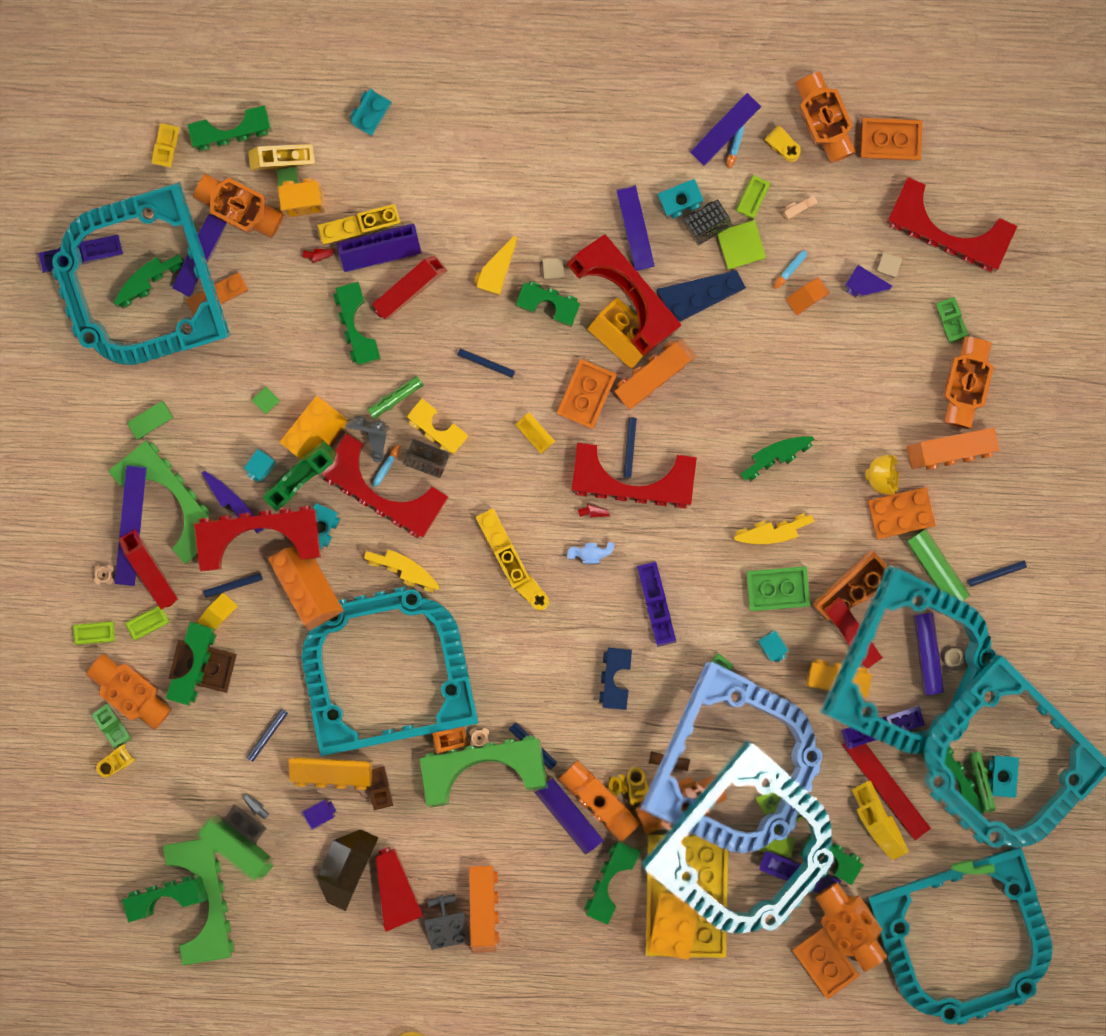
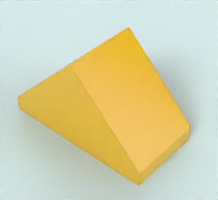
(218, 612)

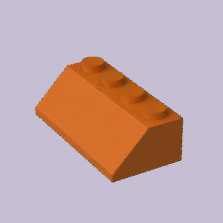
(306, 587)

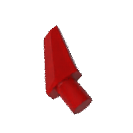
(318, 254)
(593, 511)

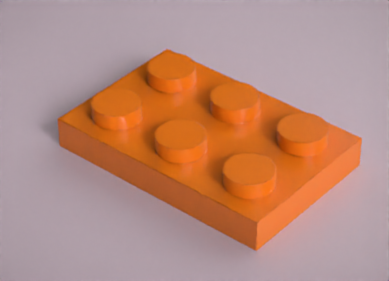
(891, 139)
(586, 394)
(901, 513)
(825, 963)

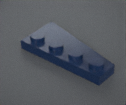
(697, 295)

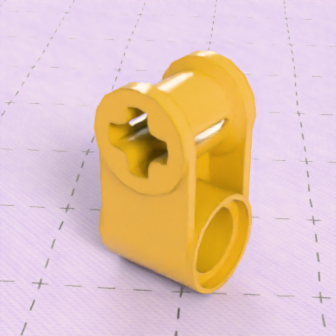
(780, 141)
(530, 591)
(116, 761)
(637, 788)

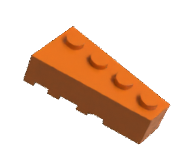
(655, 373)
(953, 448)
(855, 585)
(482, 909)

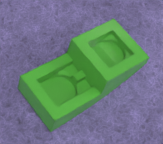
(952, 320)
(150, 420)
(111, 726)
(967, 867)

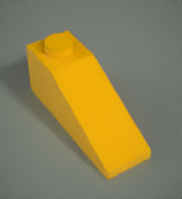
(280, 157)
(495, 271)

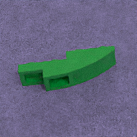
(139, 283)
(782, 450)

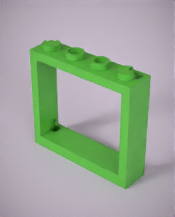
(236, 848)

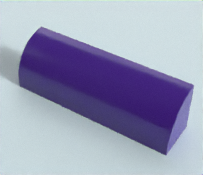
(379, 247)
(928, 654)
(569, 816)

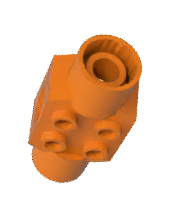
(825, 117)
(238, 205)
(968, 382)
(129, 691)
(688, 788)
(613, 812)
(851, 926)

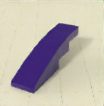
(725, 129)
(635, 228)
(209, 237)
(90, 252)
(228, 497)
(656, 604)
(905, 719)
(785, 868)

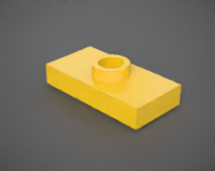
(535, 433)

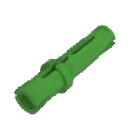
(395, 397)
(976, 760)

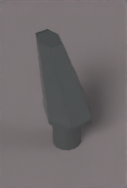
(255, 806)

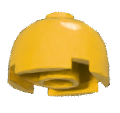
(883, 475)

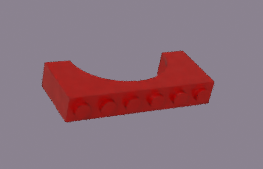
(911, 217)
(606, 261)
(593, 479)
(415, 514)
(215, 536)

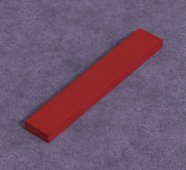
(889, 790)

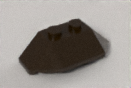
(345, 866)

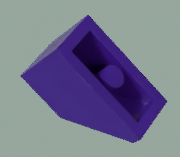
(865, 283)
(319, 813)

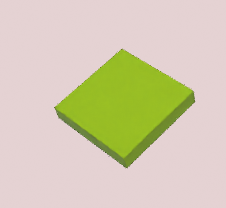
(741, 245)

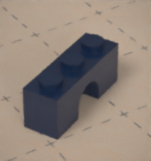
(615, 660)

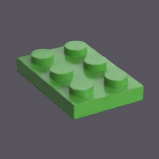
(778, 588)

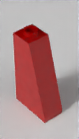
(409, 287)
(148, 569)
(396, 893)

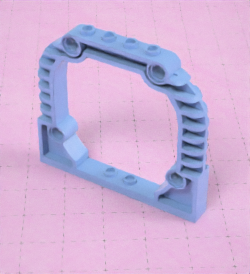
(717, 685)

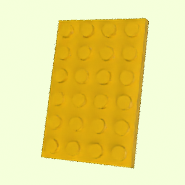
(712, 876)

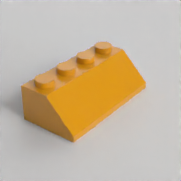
(330, 772)

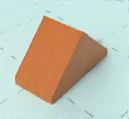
(807, 296)
(450, 739)

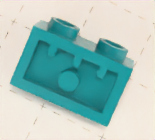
(370, 112)

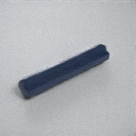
(519, 733)

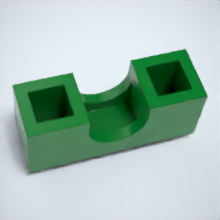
(532, 295)
(847, 865)

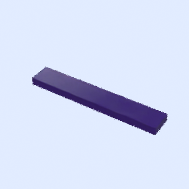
(130, 519)

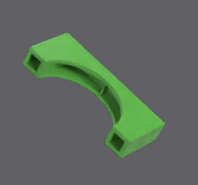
(159, 471)
(442, 770)
(214, 940)

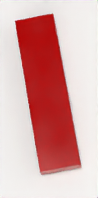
(848, 627)

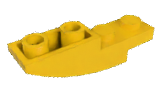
(358, 225)
(766, 534)
(502, 548)
(411, 571)
(879, 825)

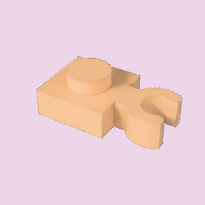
(795, 209)

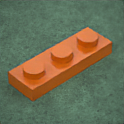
(226, 290)

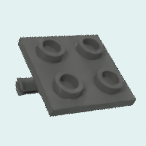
(377, 434)
(448, 929)

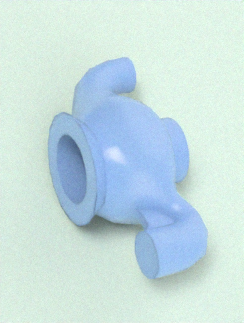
(590, 553)

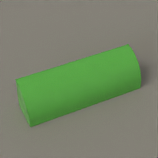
(936, 565)

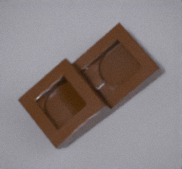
(380, 789)

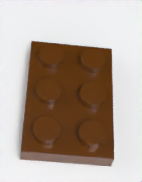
(217, 671)

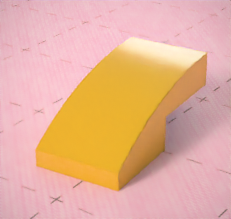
(166, 145)

